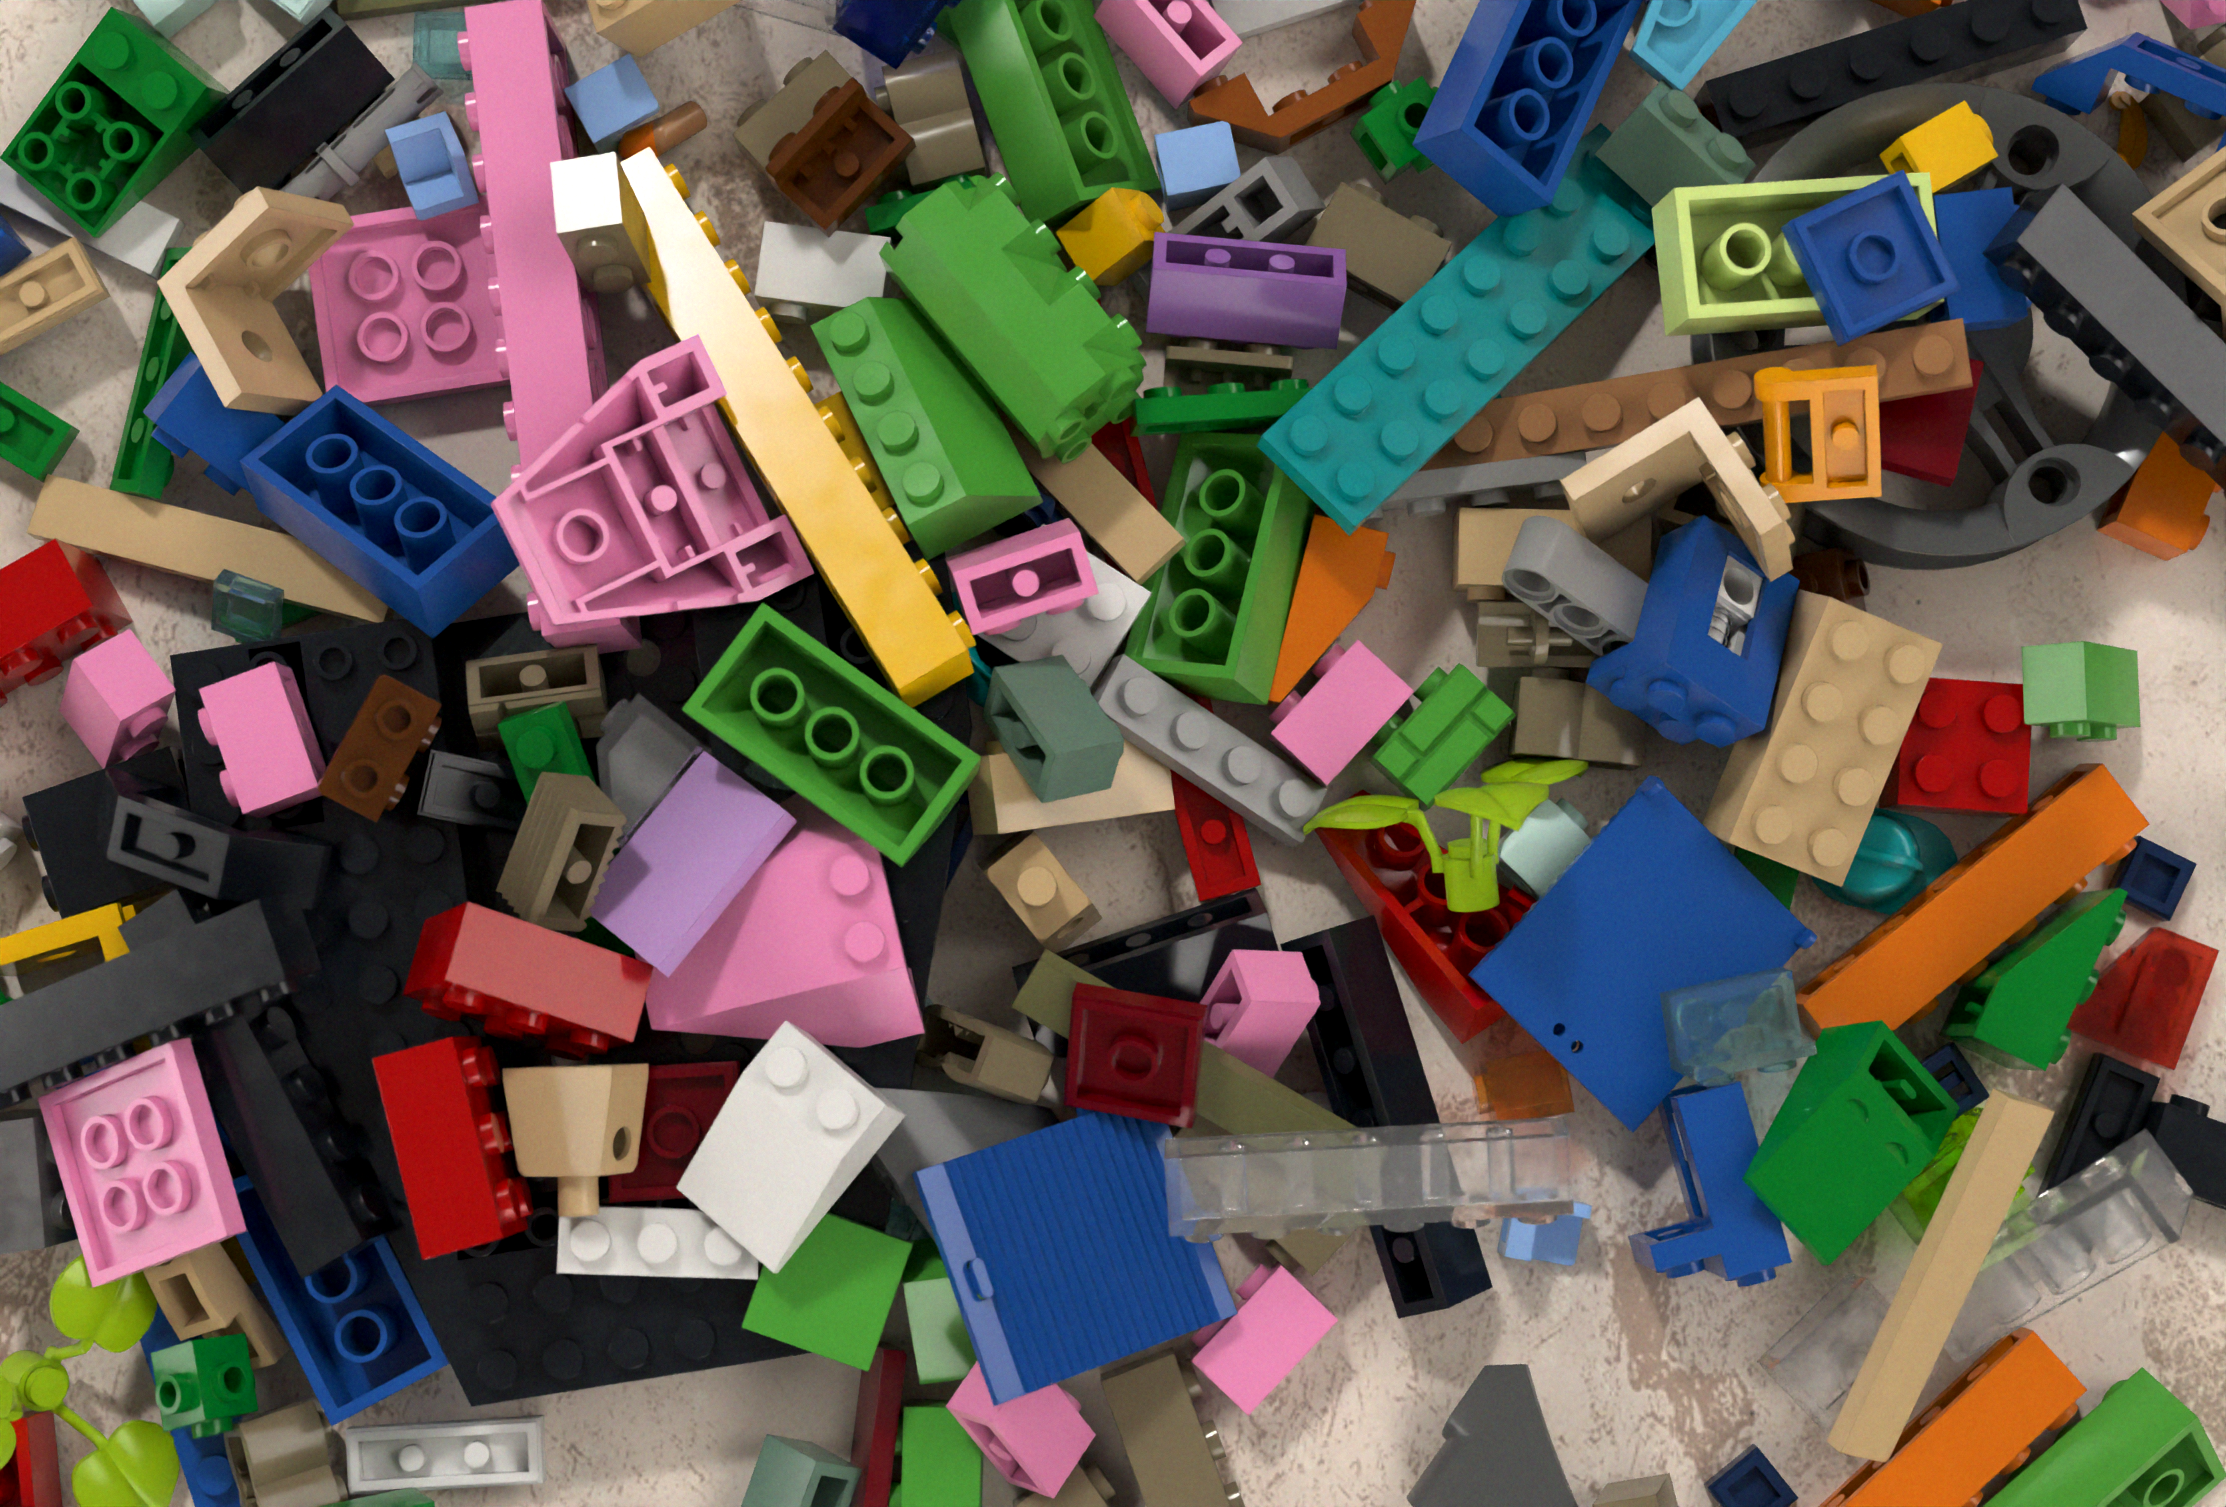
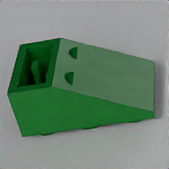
(113, 122)
(2030, 988)
(1849, 1136)

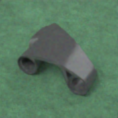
(945, 1128)
(1495, 1449)

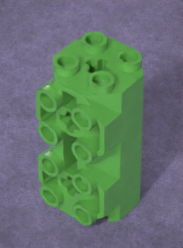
(1017, 314)

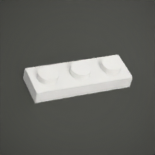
(651, 1244)

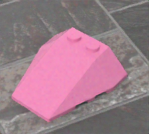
(647, 504)
(799, 945)

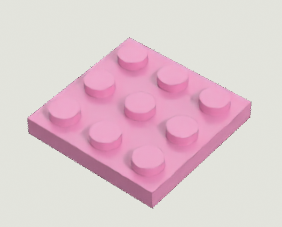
(408, 307)
(142, 1162)

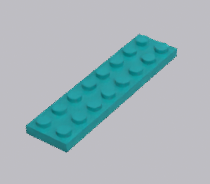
(1461, 341)

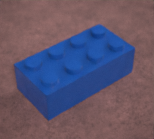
(1522, 96)
(381, 510)
(349, 1325)

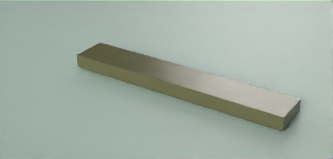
(1229, 1089)

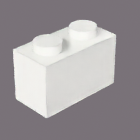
(817, 275)

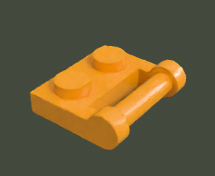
(1842, 432)

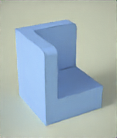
(612, 102)
(1195, 164)
(432, 166)
(1548, 1242)

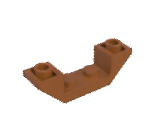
(1298, 116)

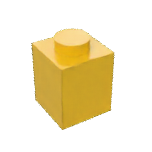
(1947, 146)
(1113, 235)

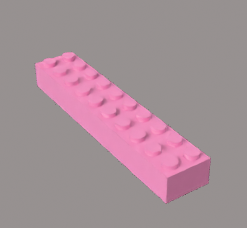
(548, 316)

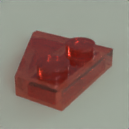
(2148, 997)

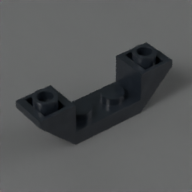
(204, 854)

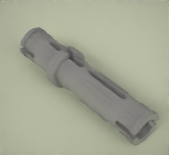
(365, 138)

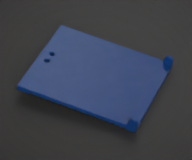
(1630, 918)
(1068, 1251)

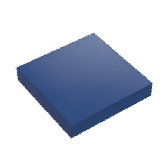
(1870, 258)

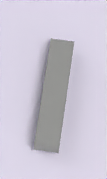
(1574, 584)

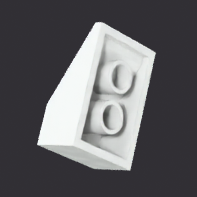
(786, 1145)

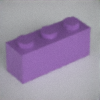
(1246, 291)

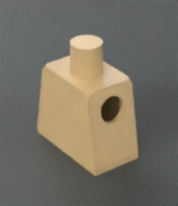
(1040, 890)
(576, 1126)

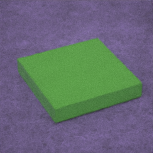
(832, 1291)

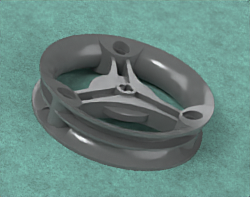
(2078, 474)

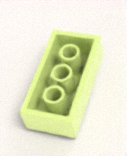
(1729, 261)

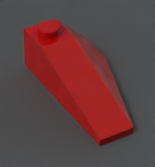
(1434, 945)

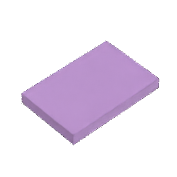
(688, 862)

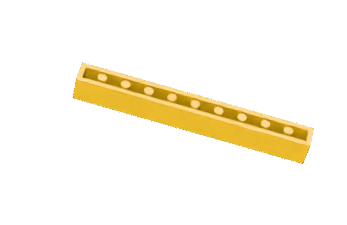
(798, 447)

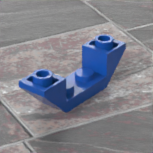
(2149, 66)

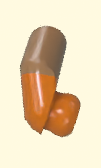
(664, 132)

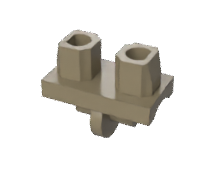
(1521, 637)

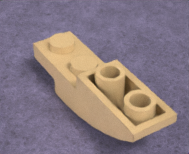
(211, 1299)

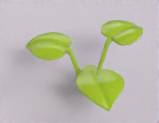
(1470, 862)
(139, 1459)

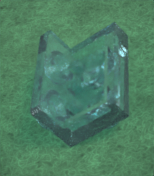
(1734, 1027)

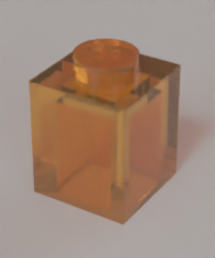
(1522, 1087)

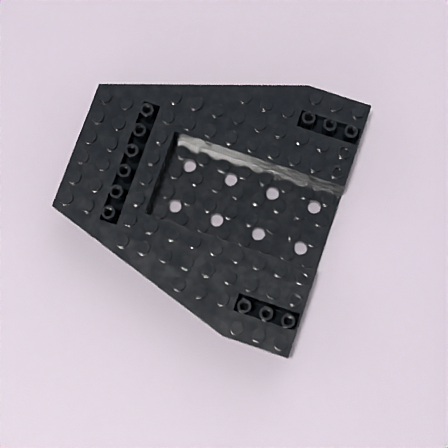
(501, 1305)

